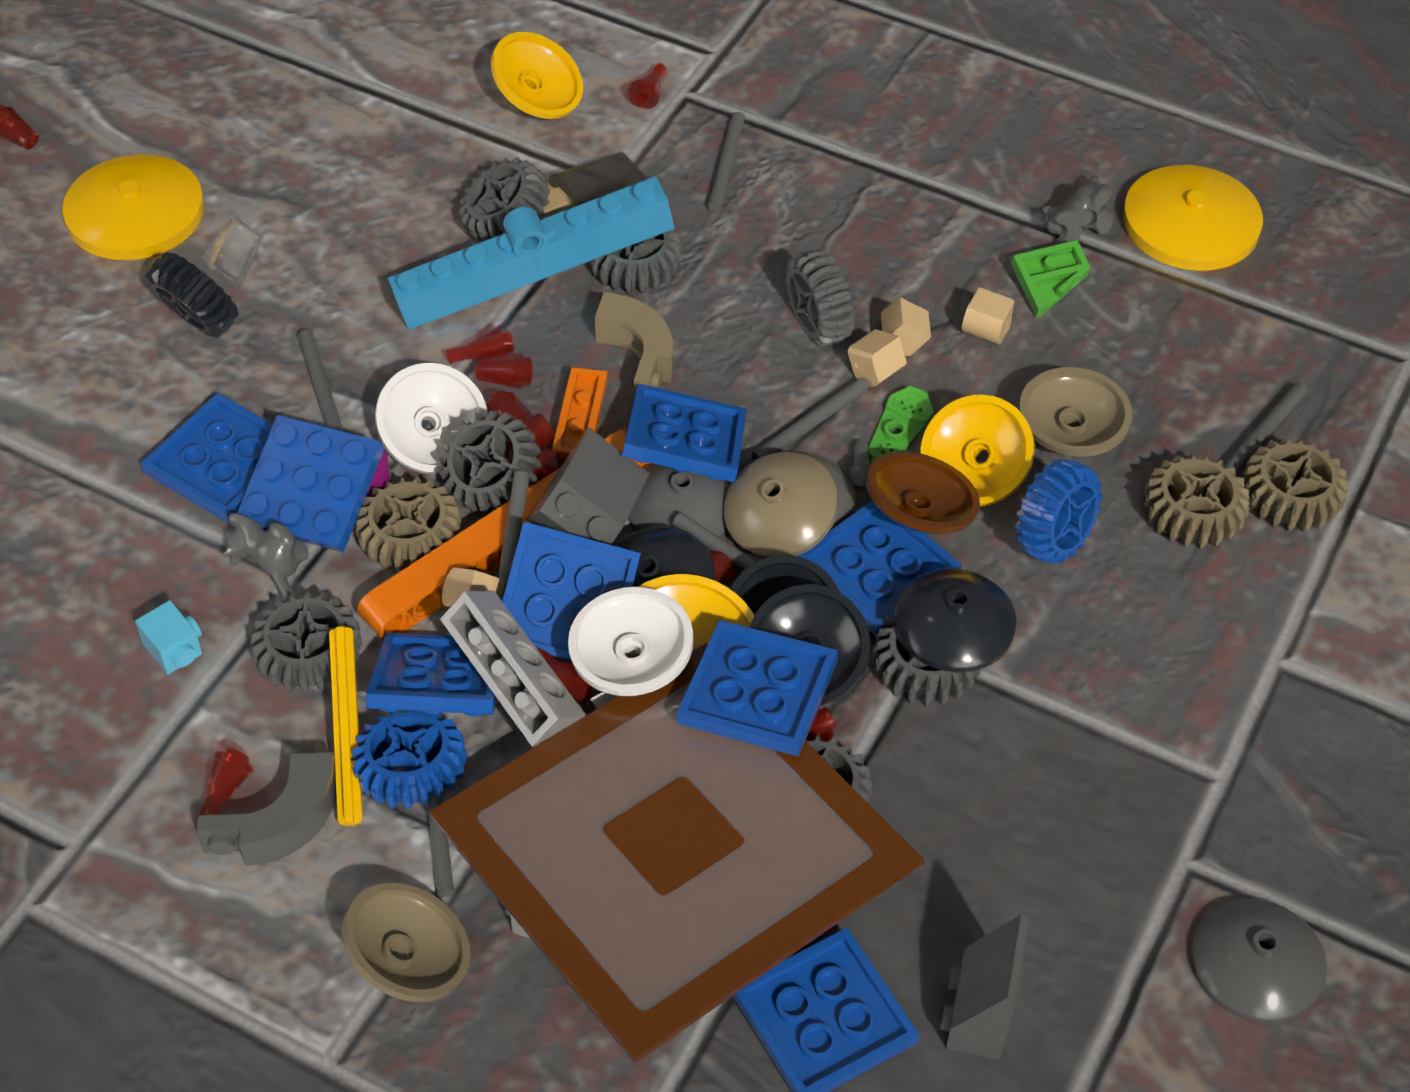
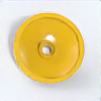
(536, 75)
(978, 426)

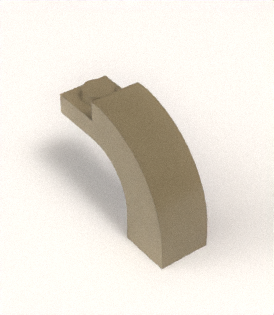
(641, 330)

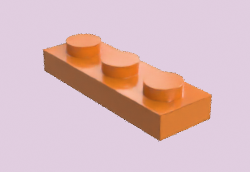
(580, 408)

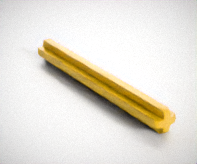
(345, 725)

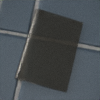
(597, 178)

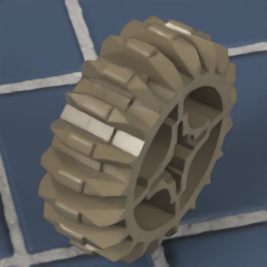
(1318, 488)
(1197, 494)
(409, 513)

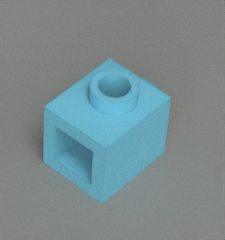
(170, 637)

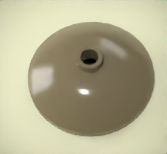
(1076, 411)
(785, 522)
(406, 942)

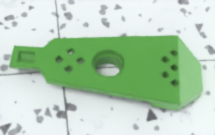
(907, 411)

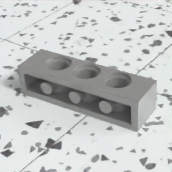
(511, 665)

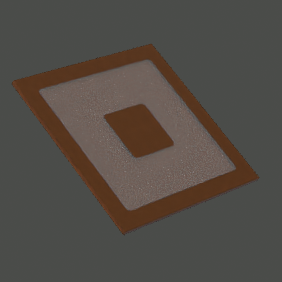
(669, 858)

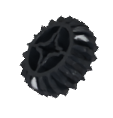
(191, 294)

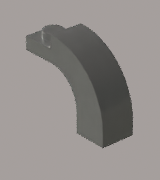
(284, 823)

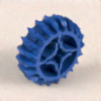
(1059, 511)
(396, 757)

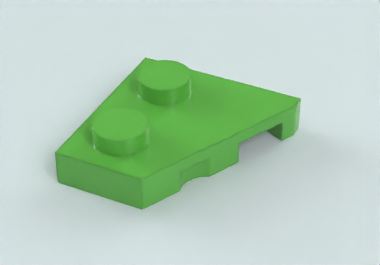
(1050, 273)

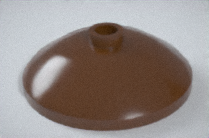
(922, 493)

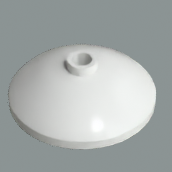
(420, 394)
(629, 624)

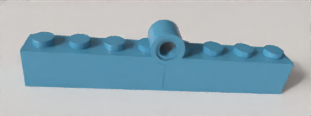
(531, 251)

